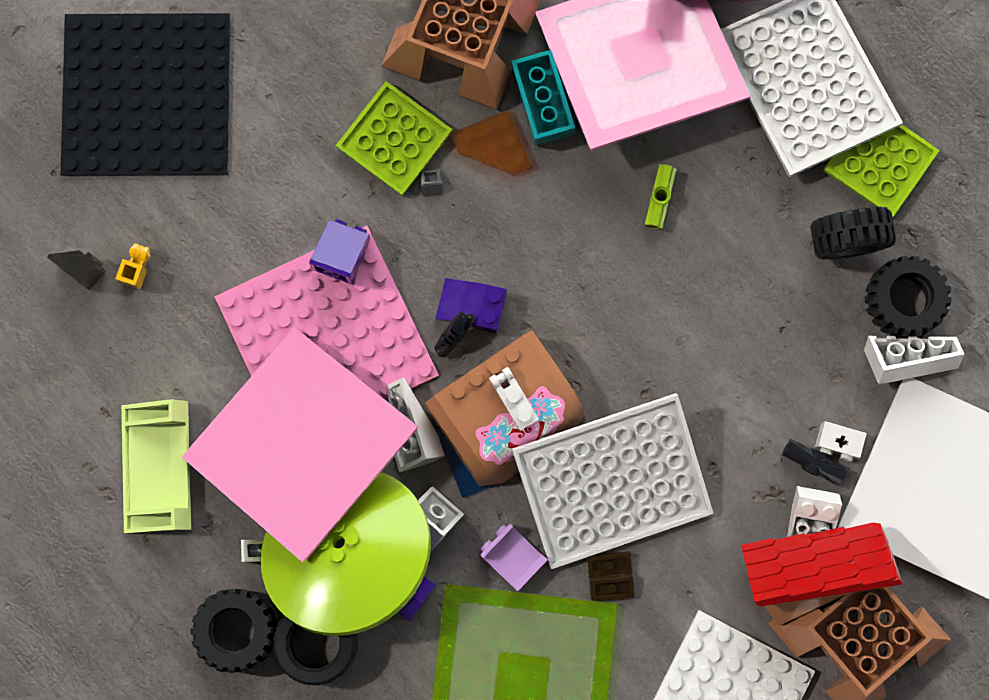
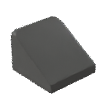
(431, 182)

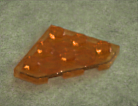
(494, 144)

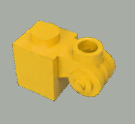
(134, 271)

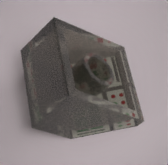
(80, 266)

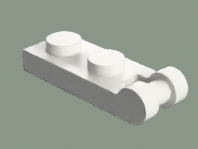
(514, 399)

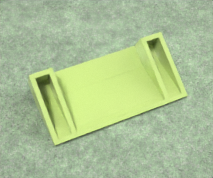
(153, 466)

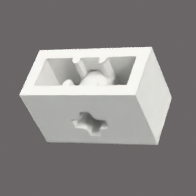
(852, 440)

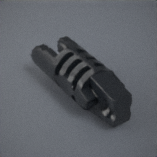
(454, 333)

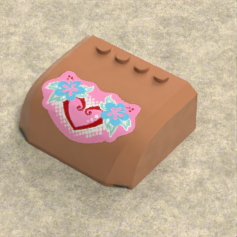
(480, 424)

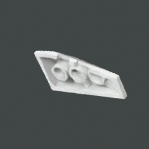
(424, 444)

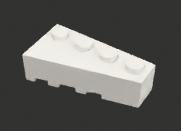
(911, 357)

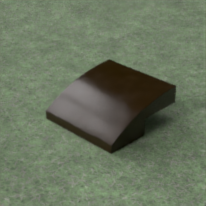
(610, 576)

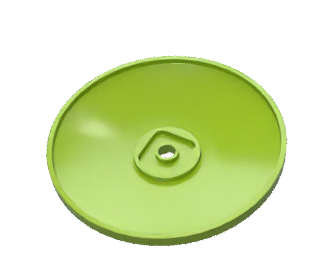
(367, 577)

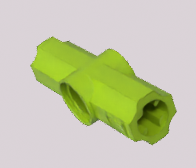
(657, 209)

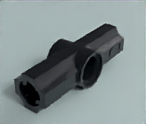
(814, 462)

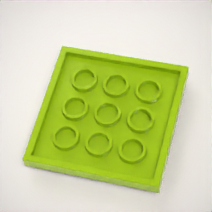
(394, 138)
(884, 167)

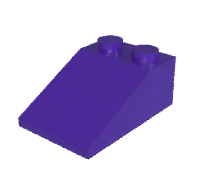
(474, 298)

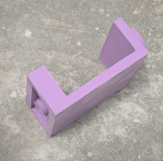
(512, 556)

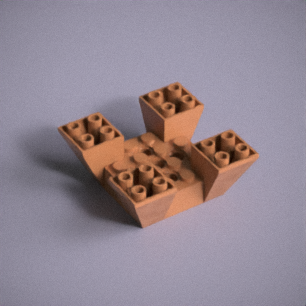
(428, 35)
(864, 670)

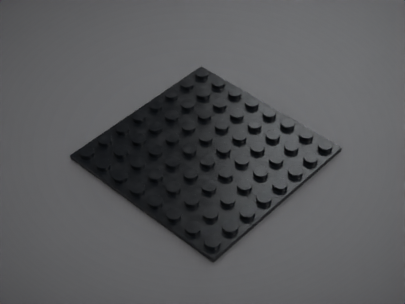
(145, 94)

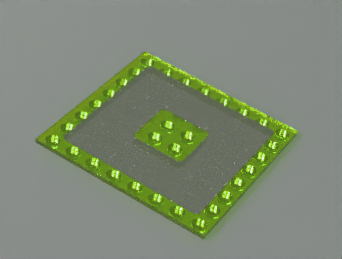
(522, 646)

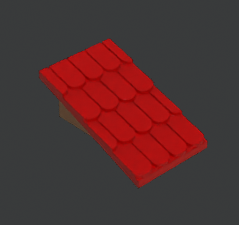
(816, 568)

